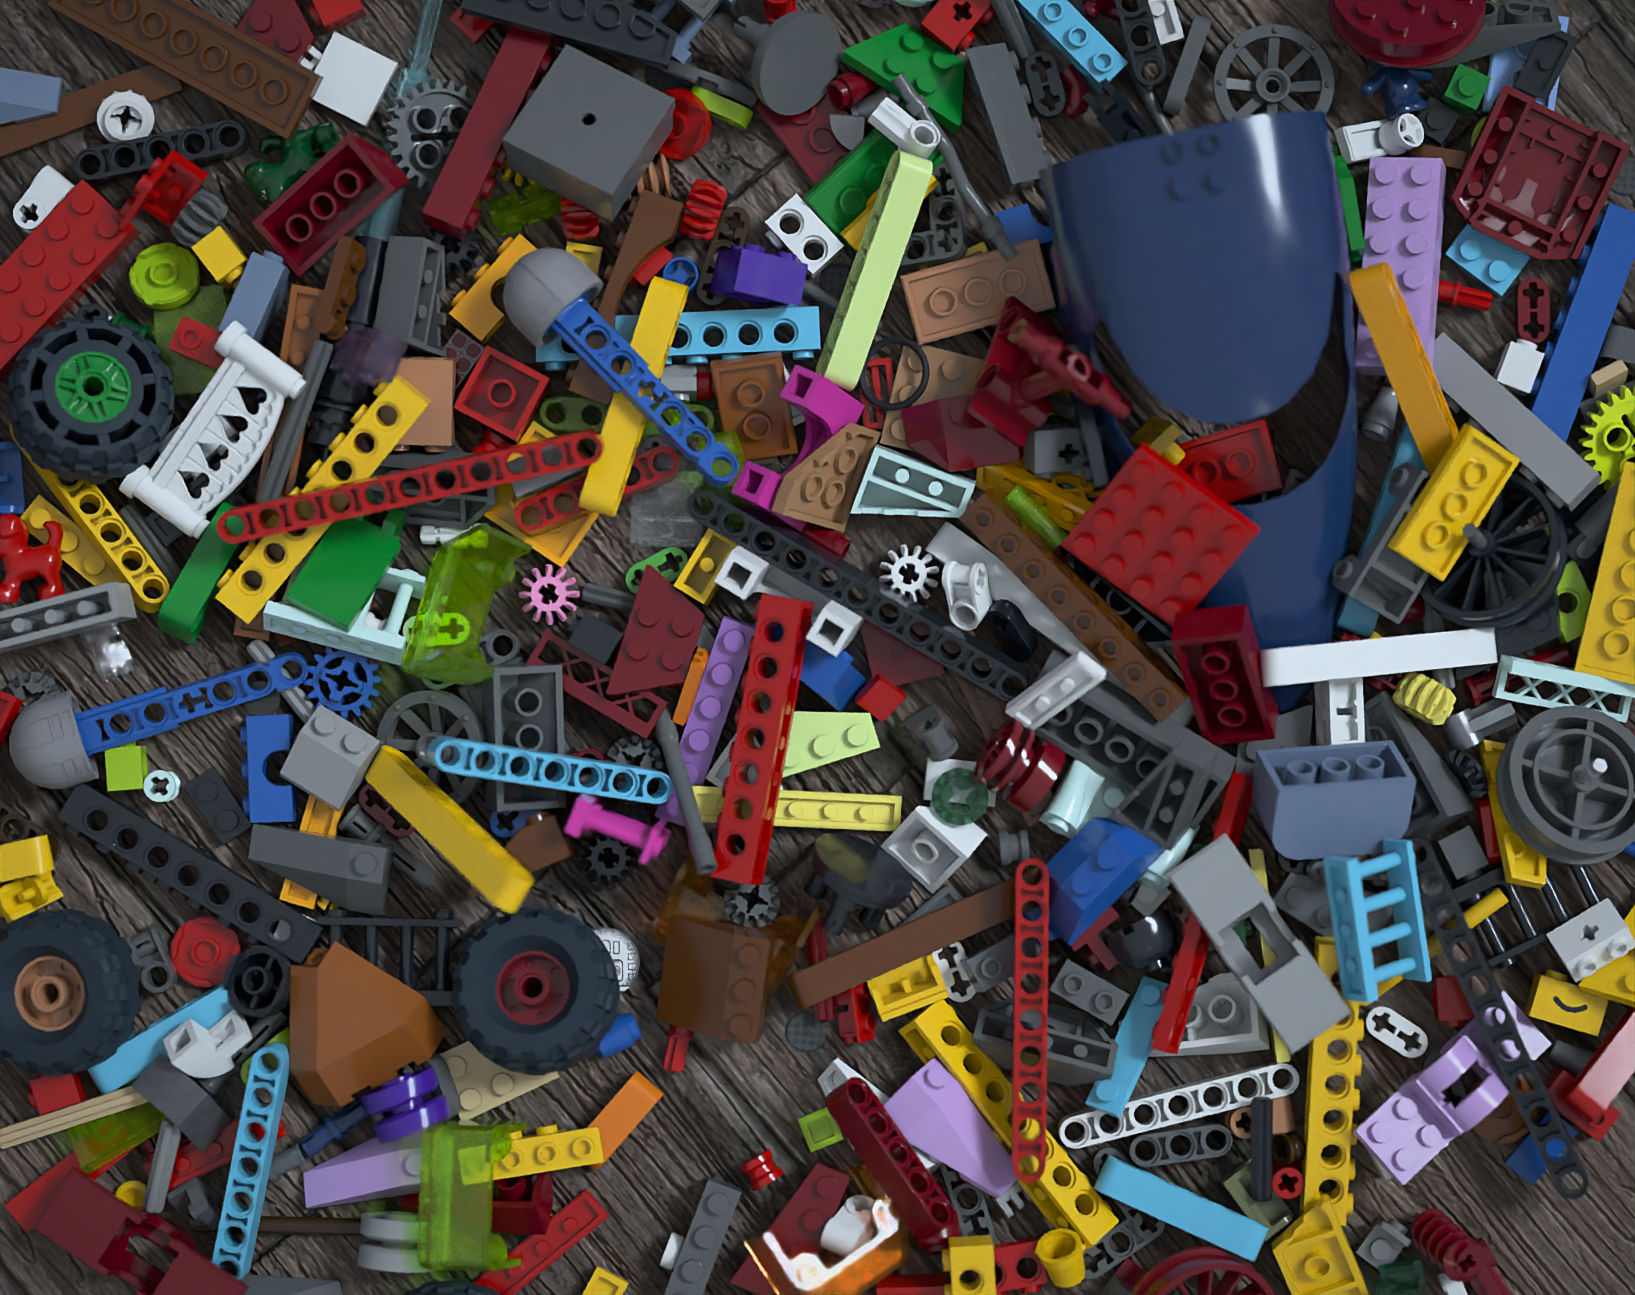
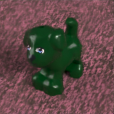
(298, 156)

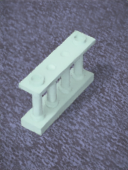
(361, 640)

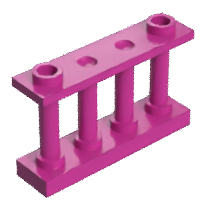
(592, 814)

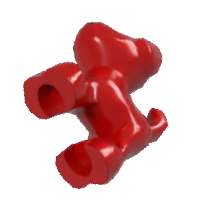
(29, 562)

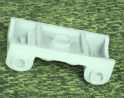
(1090, 794)

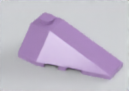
(947, 1126)
(367, 1172)

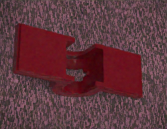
(96, 1228)

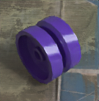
(407, 1108)

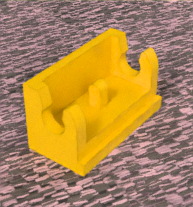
(907, 988)

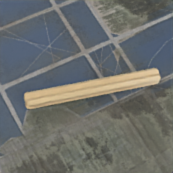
(70, 1116)

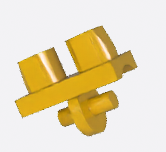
(27, 895)

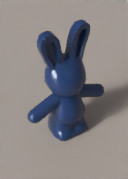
(1397, 88)

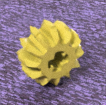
(1424, 698)

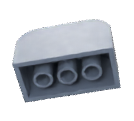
(1332, 798)

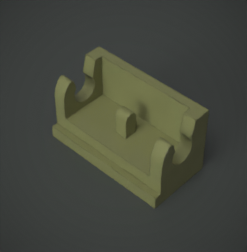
(1271, 1213)

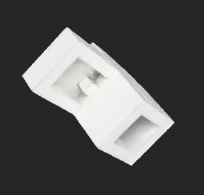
(204, 1051)

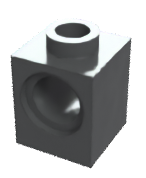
(1461, 853)

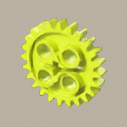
(1605, 456)

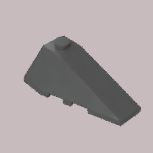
(1506, 27)
(1438, 793)

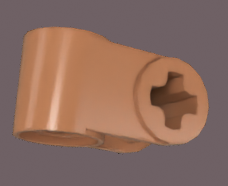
(1282, 1118)

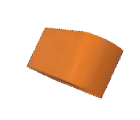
(624, 1113)

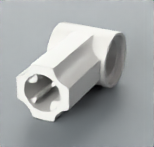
(909, 135)

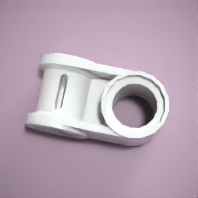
(41, 198)
(966, 593)
(849, 1227)

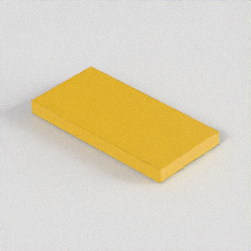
(1453, 497)

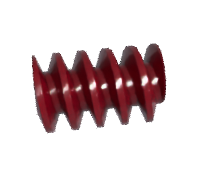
(1447, 1245)

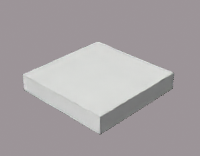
(352, 79)

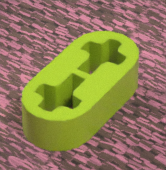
(724, 108)

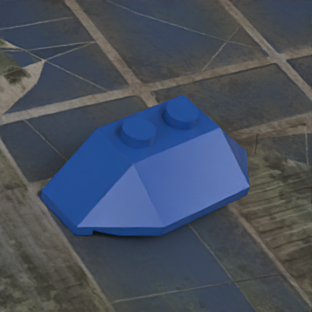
(1094, 874)

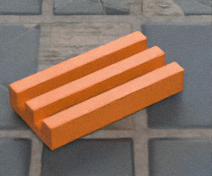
(691, 686)

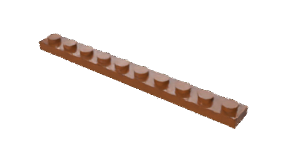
(296, 347)

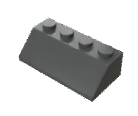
(1006, 115)
(524, 711)

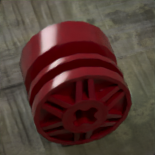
(1019, 765)

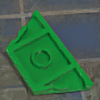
(925, 64)
(1351, 213)

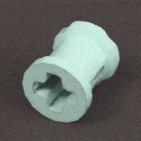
(151, 784)

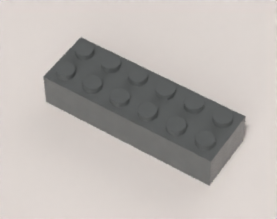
(1122, 737)

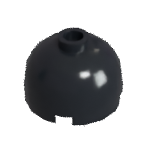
(1145, 942)
(258, 981)

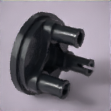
(859, 876)

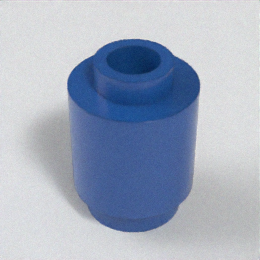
(622, 1035)

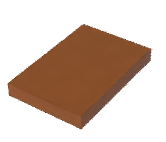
(751, 405)

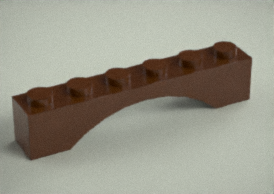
(651, 228)

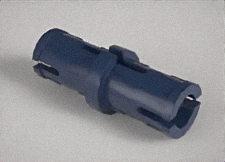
(333, 1128)

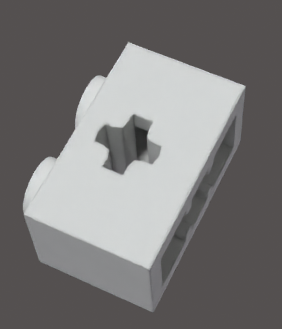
(1591, 940)

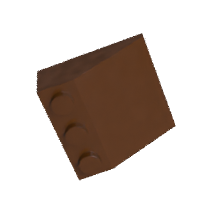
(538, 844)
(716, 978)

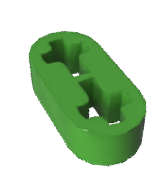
(656, 561)

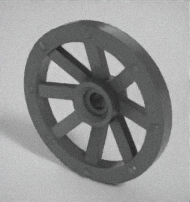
(1272, 74)
(466, 720)

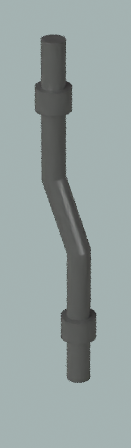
(991, 227)

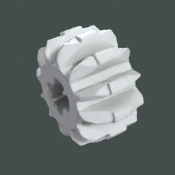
(920, 569)

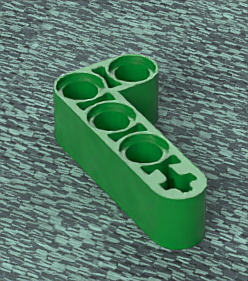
(195, 588)

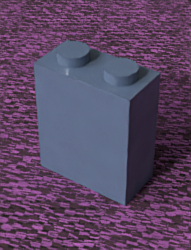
(259, 295)

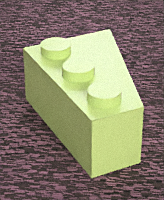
(826, 738)

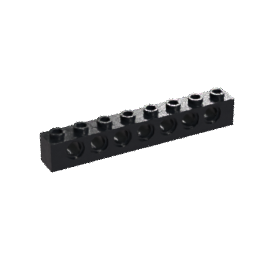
(88, 799)

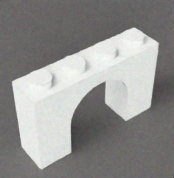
(832, 623)

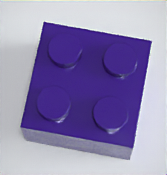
(759, 276)

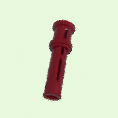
(1482, 686)

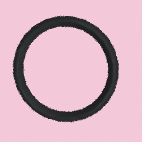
(924, 380)

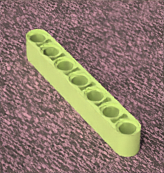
(874, 269)

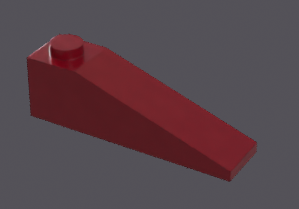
(518, 1203)

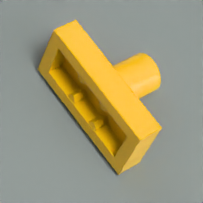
(1160, 436)

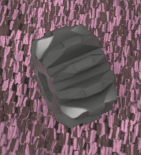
(198, 218)

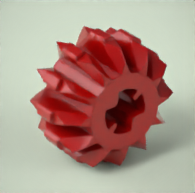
(703, 210)
(578, 221)

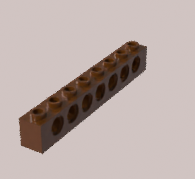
(1076, 605)

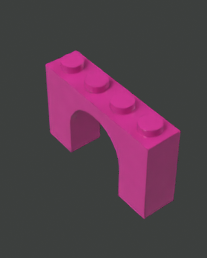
(825, 413)

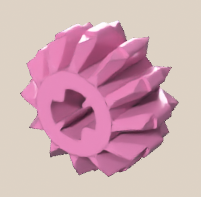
(538, 598)

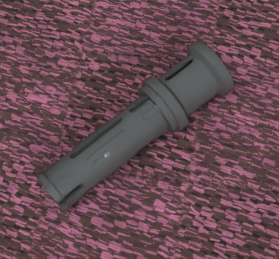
(367, 829)

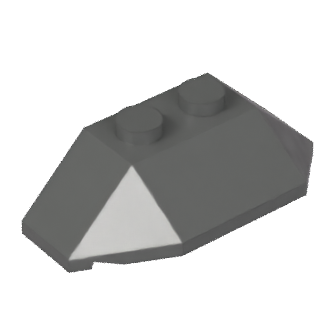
(453, 511)
(1075, 1042)

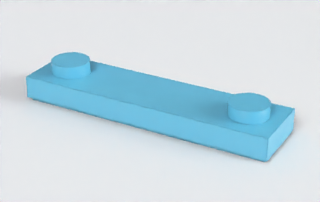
(1133, 1050)

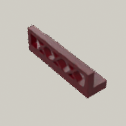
(597, 700)

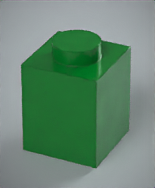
(1464, 89)

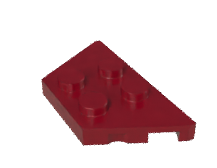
(279, 26)
(657, 638)

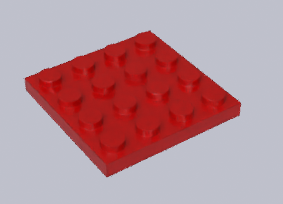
(1160, 535)

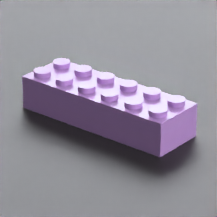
(1406, 232)

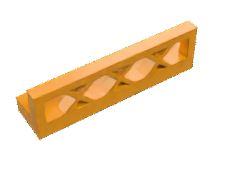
(1063, 505)

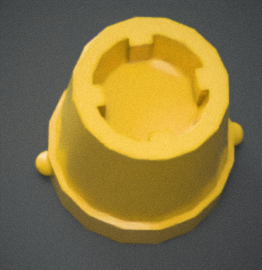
(1062, 1256)

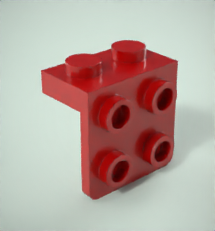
(164, 190)

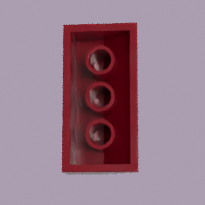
(330, 202)

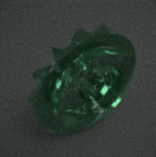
(962, 780)

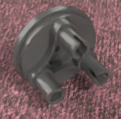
(791, 59)

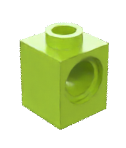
(126, 767)

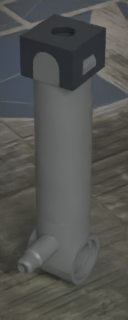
(1590, 530)

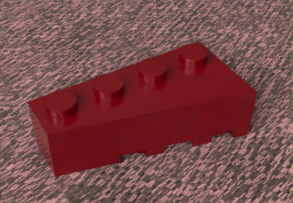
(798, 1223)

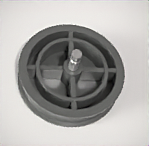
(1570, 785)

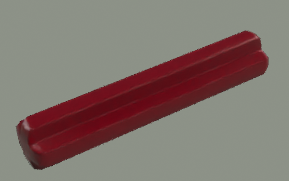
(816, 951)

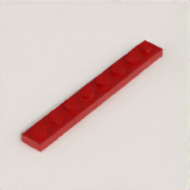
(1191, 958)

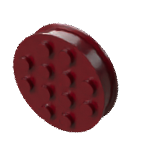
(1407, 30)

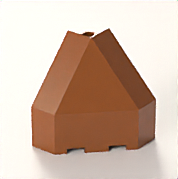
(354, 1025)

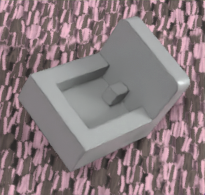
(680, 381)

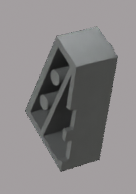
(411, 294)

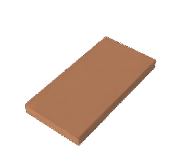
(974, 291)

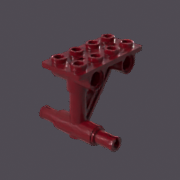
(1027, 364)

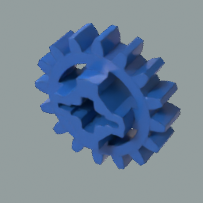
(337, 696)

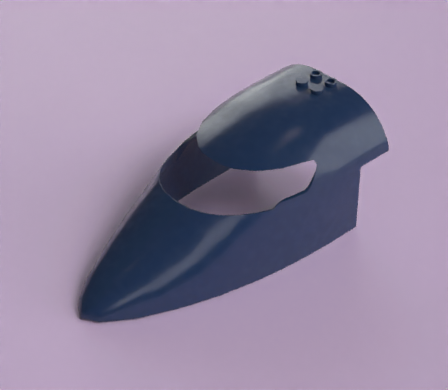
(1218, 286)

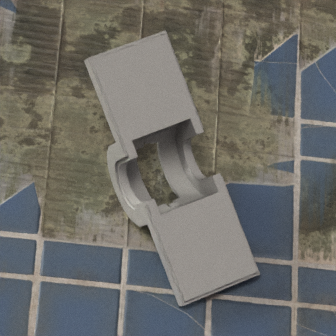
(1292, 990)

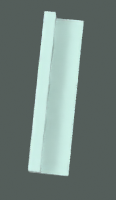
(1560, 675)

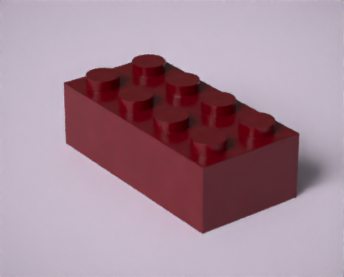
(1224, 675)

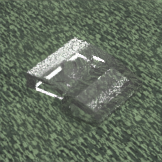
(661, 513)

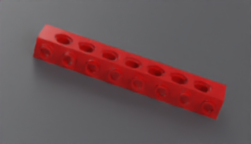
(776, 726)

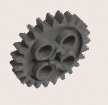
(436, 104)

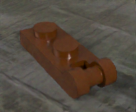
(340, 288)

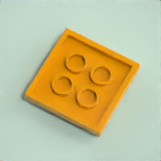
(557, 543)

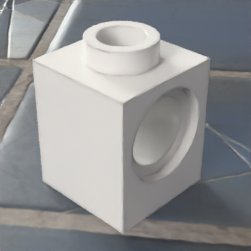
(1518, 366)

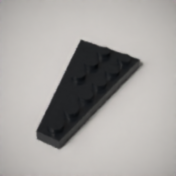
(593, 24)

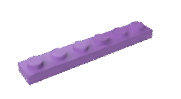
(711, 707)

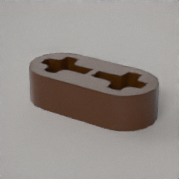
(1453, 159)

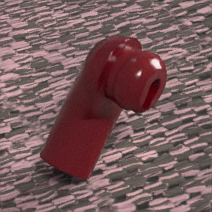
(1079, 88)

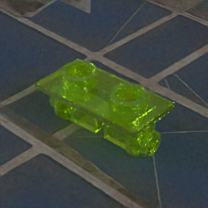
(512, 215)

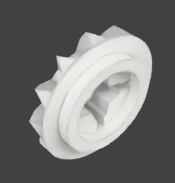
(135, 128)

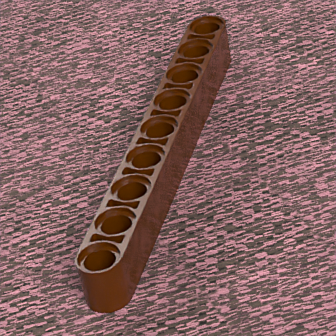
(908, 942)

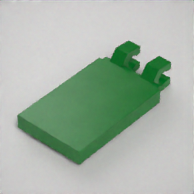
(347, 568)

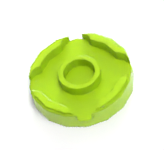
(165, 276)

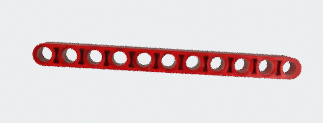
(395, 495)

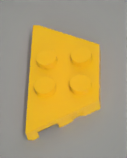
(1318, 1255)

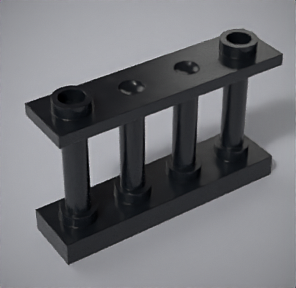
(1503, 956)
(441, 990)

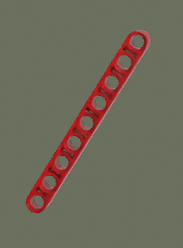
(1038, 1036)

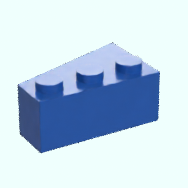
(828, 675)

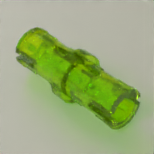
(1035, 517)

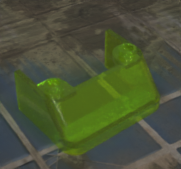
(458, 603)
(458, 1195)

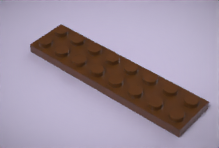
(205, 55)

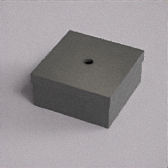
(589, 132)

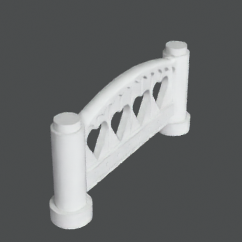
(245, 366)

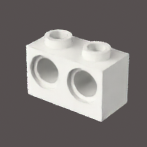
(810, 231)
(1339, 711)

